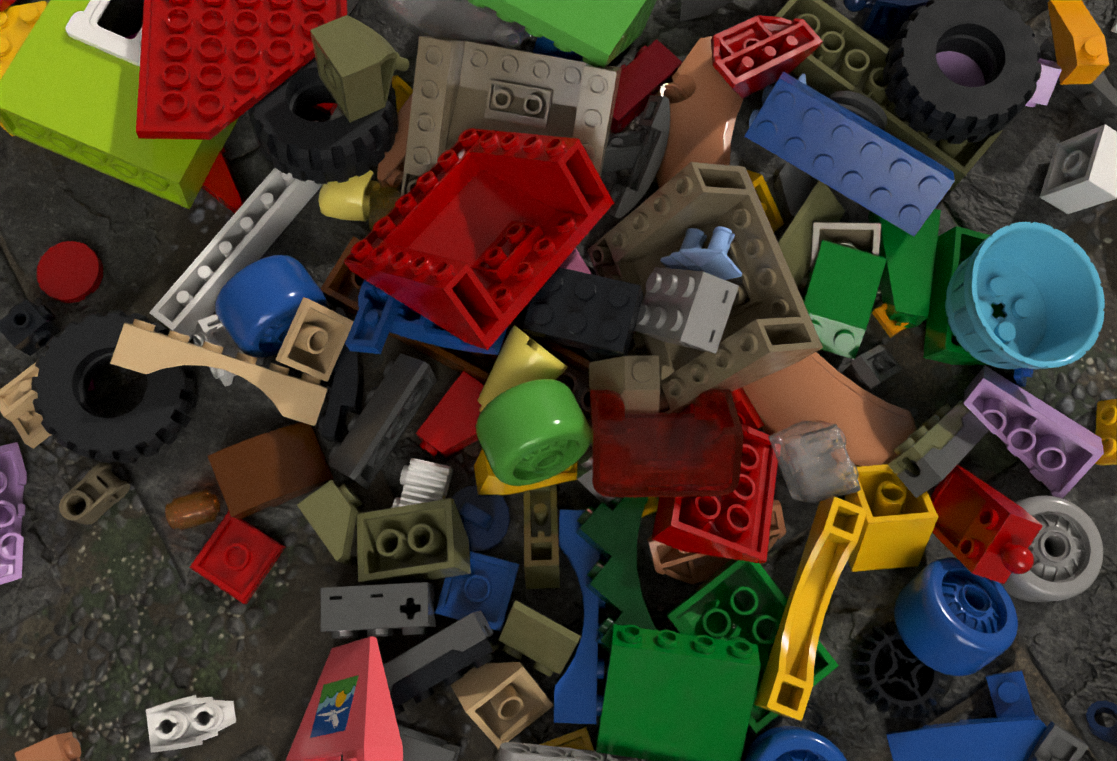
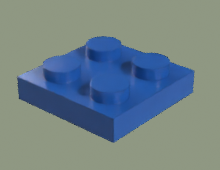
(485, 589)

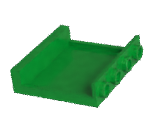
(677, 696)

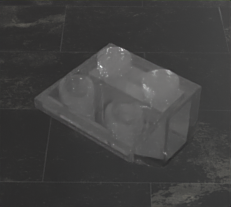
(815, 461)

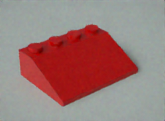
(730, 524)

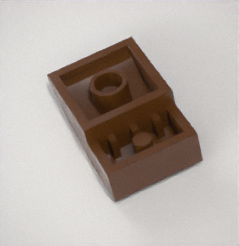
(270, 469)

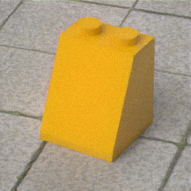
(895, 521)

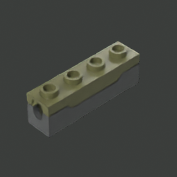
(936, 447)

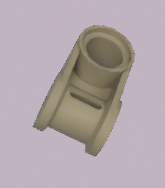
(96, 493)

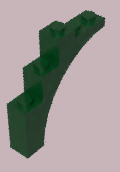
(616, 580)

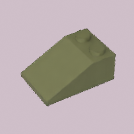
(538, 639)

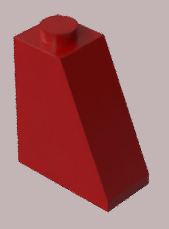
(453, 419)

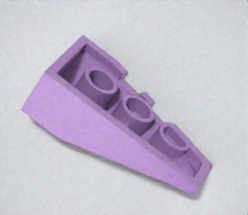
(12, 482)

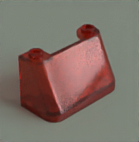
(665, 451)

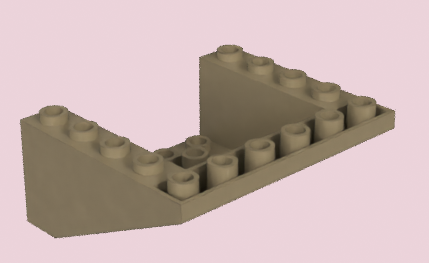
(503, 90)
(768, 317)

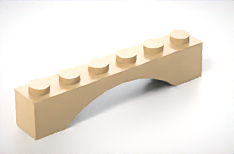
(150, 351)

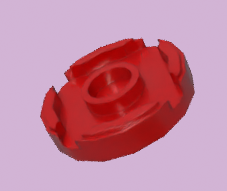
(69, 272)

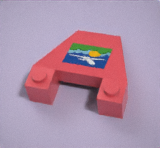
(350, 710)

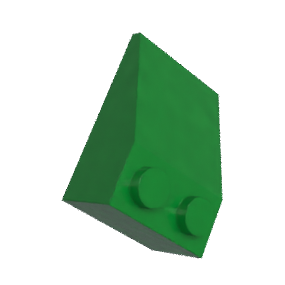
(842, 295)

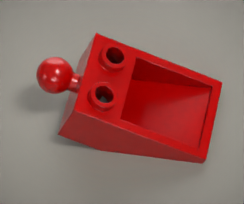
(983, 526)

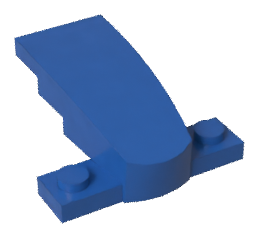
(384, 314)
(1003, 738)

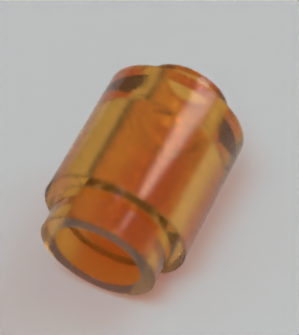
(192, 510)

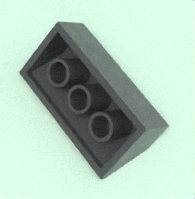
(383, 420)

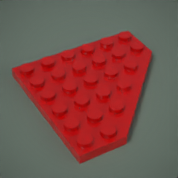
(218, 59)

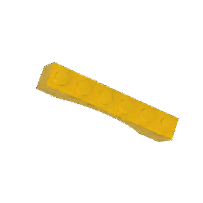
(792, 658)

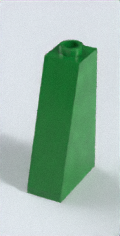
(908, 269)

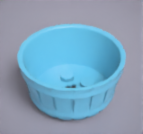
(1046, 293)

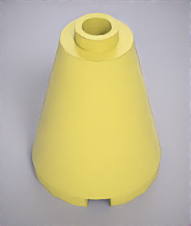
(517, 363)

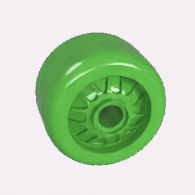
(533, 432)

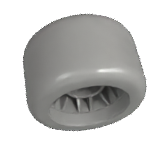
(1073, 552)

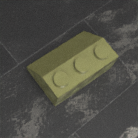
(797, 240)
(412, 544)

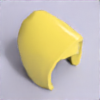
(348, 199)

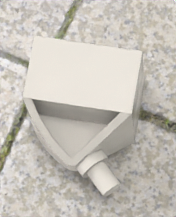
(1083, 171)

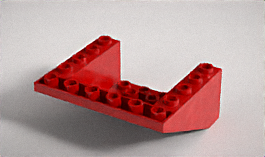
(484, 230)

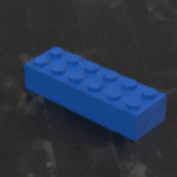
(850, 154)

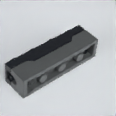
(440, 660)

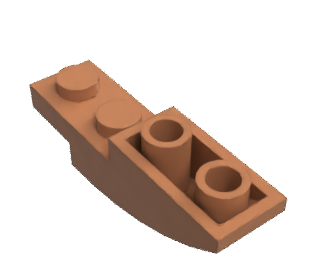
(392, 166)

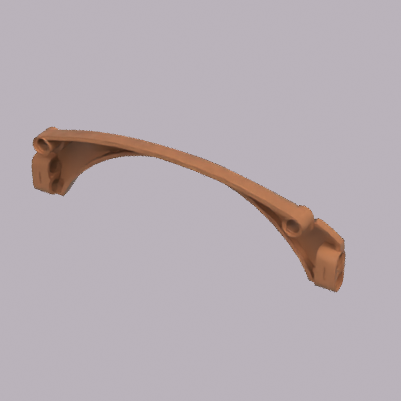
(811, 390)

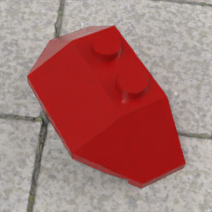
(761, 50)

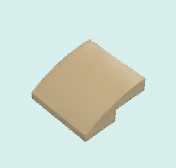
(18, 407)

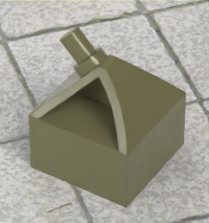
(355, 65)

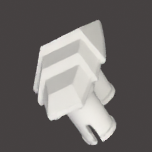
(187, 722)

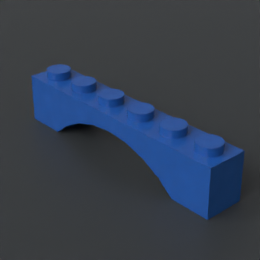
(576, 690)

